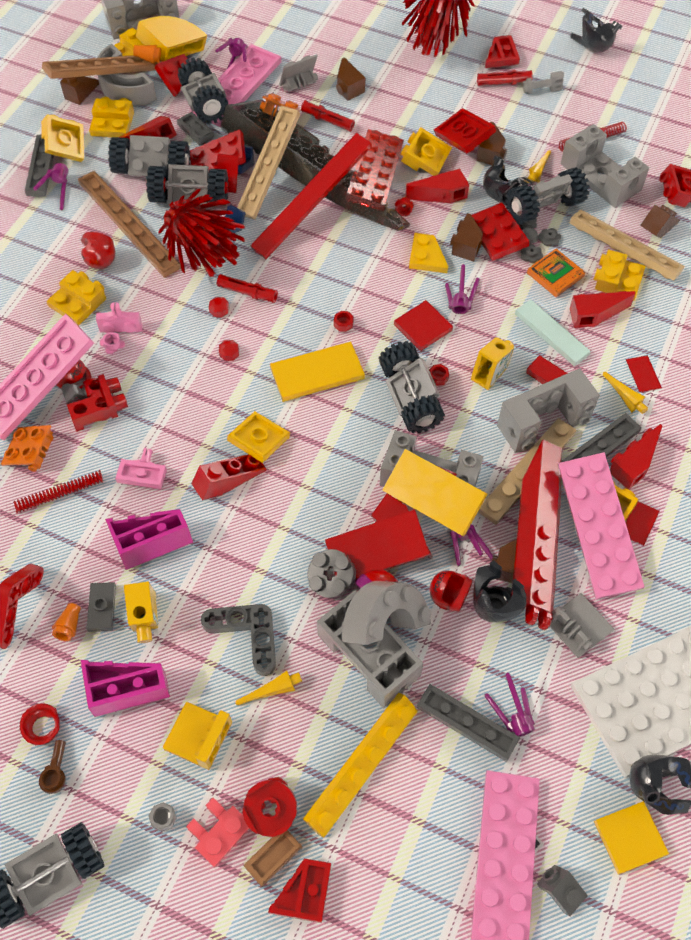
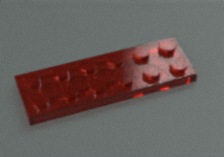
(375, 171)

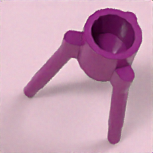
(236, 48)
(58, 175)
(460, 302)
(474, 538)
(522, 722)

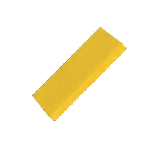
(317, 371)
(434, 492)

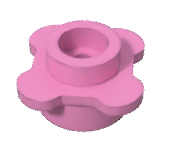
(110, 338)

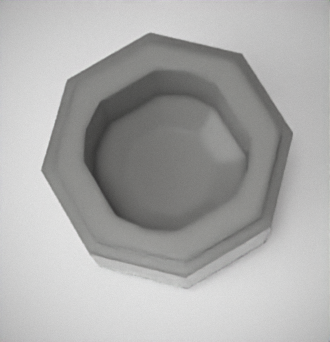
(162, 817)

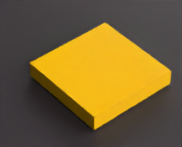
(258, 436)
(631, 838)

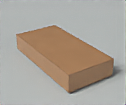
(272, 857)

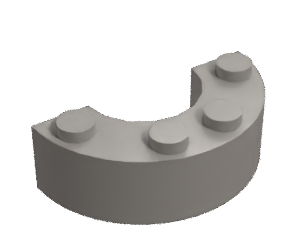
(135, 88)
(375, 603)

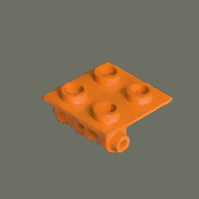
(272, 100)
(28, 446)

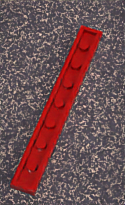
(311, 196)

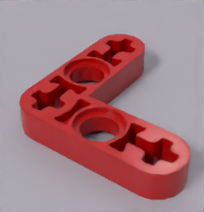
(10, 592)

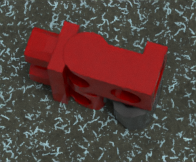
(95, 400)

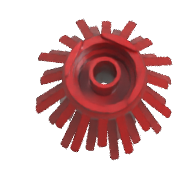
(434, 22)
(202, 231)

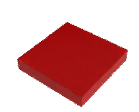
(423, 325)

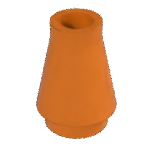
(148, 52)
(66, 624)

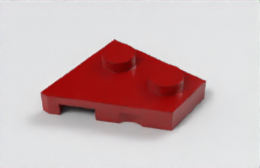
(502, 52)
(169, 73)
(304, 893)

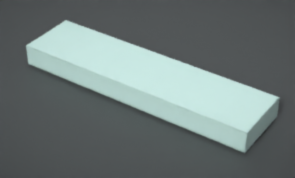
(552, 332)

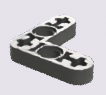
(250, 622)

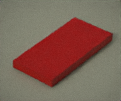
(383, 543)

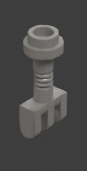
(555, 83)

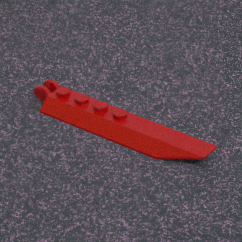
(539, 533)

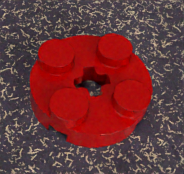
(285, 811)

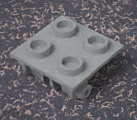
(299, 73)
(579, 625)

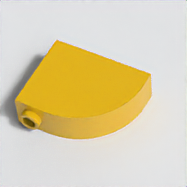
(171, 35)

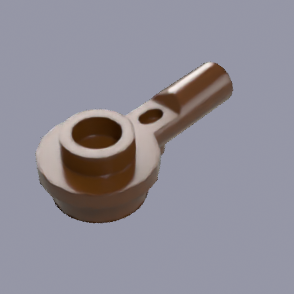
(52, 777)

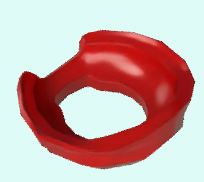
(29, 718)

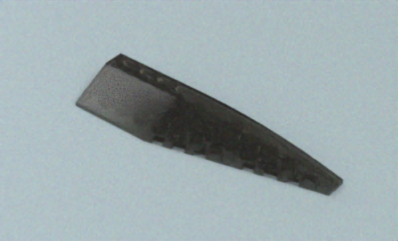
(301, 158)

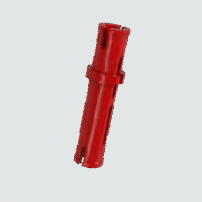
(503, 77)
(320, 112)
(254, 290)

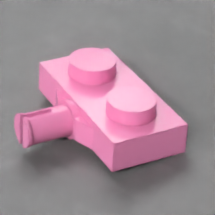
(119, 320)
(141, 472)

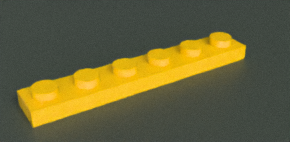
(360, 765)

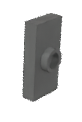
(195, 128)
(101, 607)

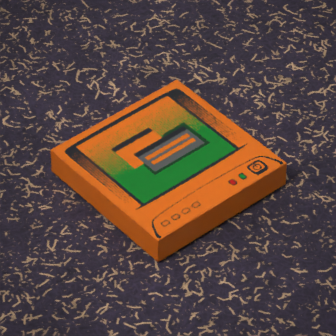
(556, 272)

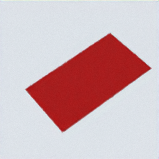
(230, 163)
(643, 373)
(641, 522)

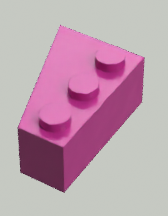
(149, 536)
(122, 685)

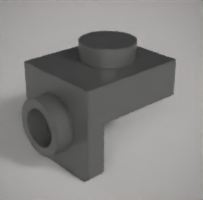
(563, 889)

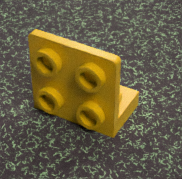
(198, 735)

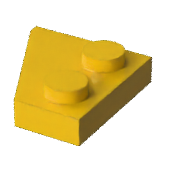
(427, 254)

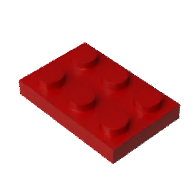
(465, 130)
(229, 144)
(500, 231)

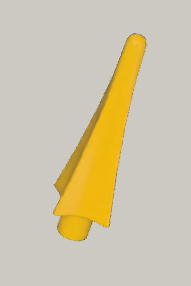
(537, 169)
(630, 397)
(281, 684)

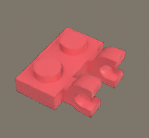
(224, 834)

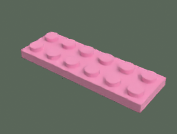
(245, 77)
(40, 372)
(600, 526)
(505, 858)

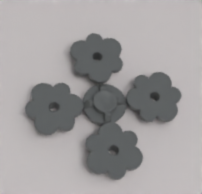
(548, 237)

